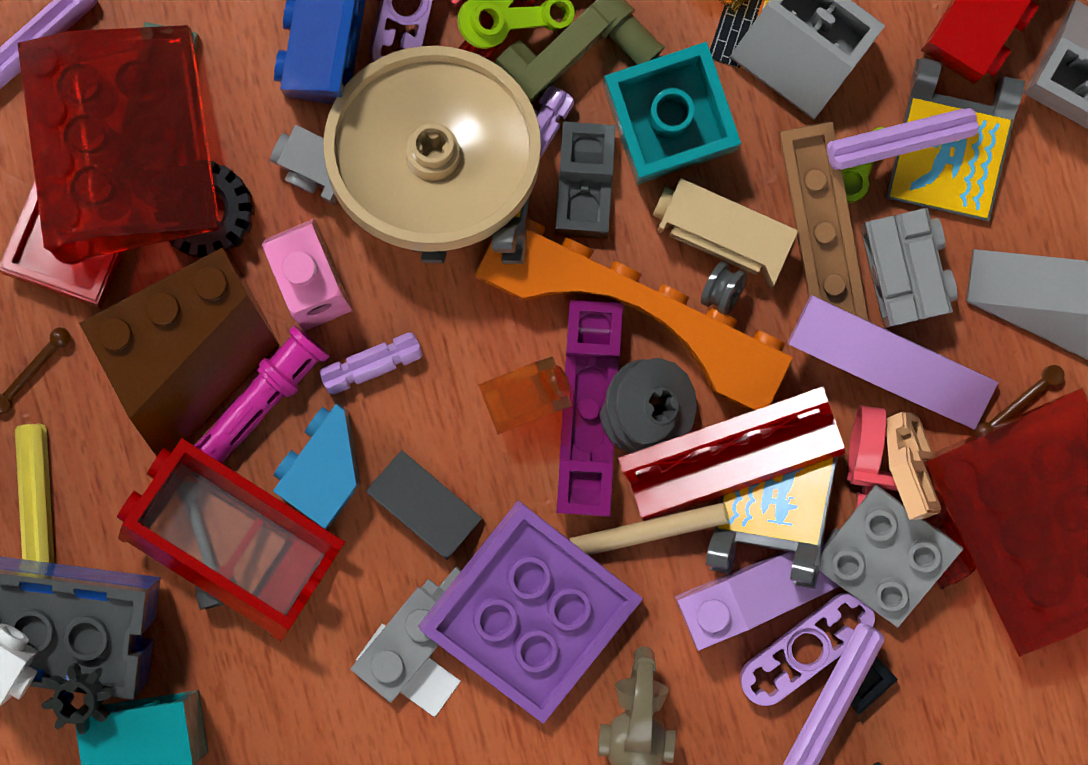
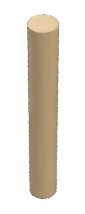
(653, 529)

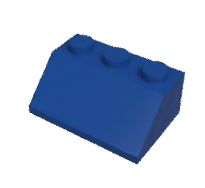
(319, 48)

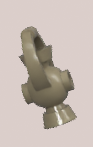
(637, 734)

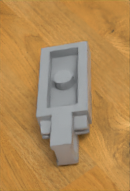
(401, 645)

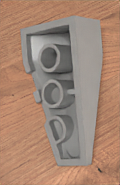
(1034, 295)

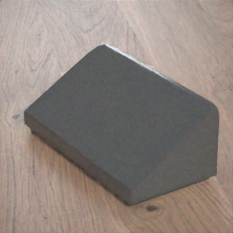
(424, 504)

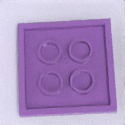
(530, 612)

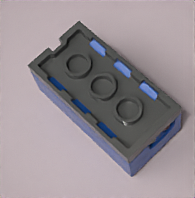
(82, 619)

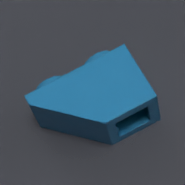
(325, 470)

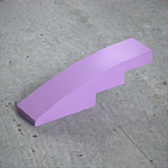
(892, 362)

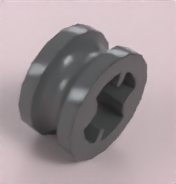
(723, 288)

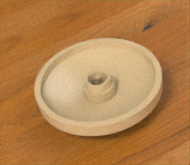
(432, 148)

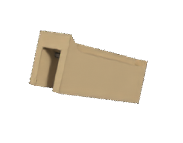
(725, 229)

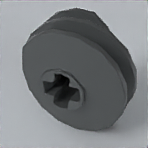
(648, 404)

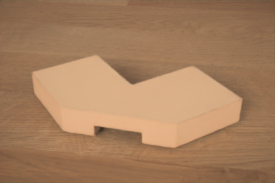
(907, 461)

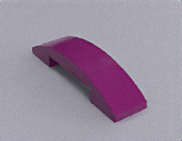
(584, 446)

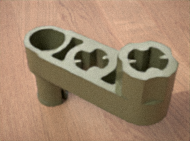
(598, 21)

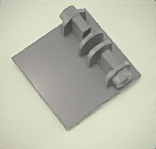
(887, 556)

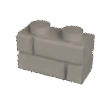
(908, 267)

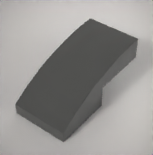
(585, 180)

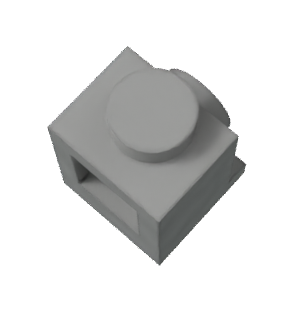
(304, 161)

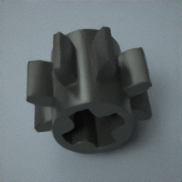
(63, 697)

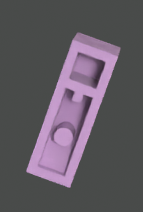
(745, 599)

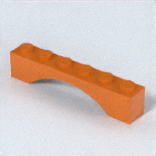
(734, 364)

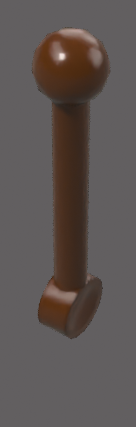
(58, 339)
(1051, 376)

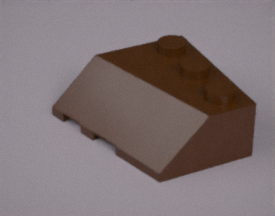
(181, 347)

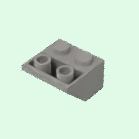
(806, 48)
(1063, 70)

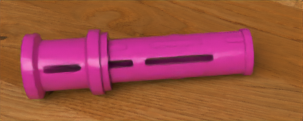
(276, 379)

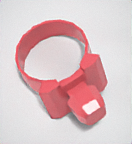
(867, 451)

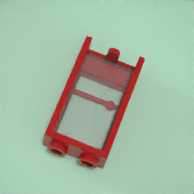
(228, 537)

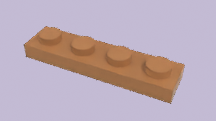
(822, 218)

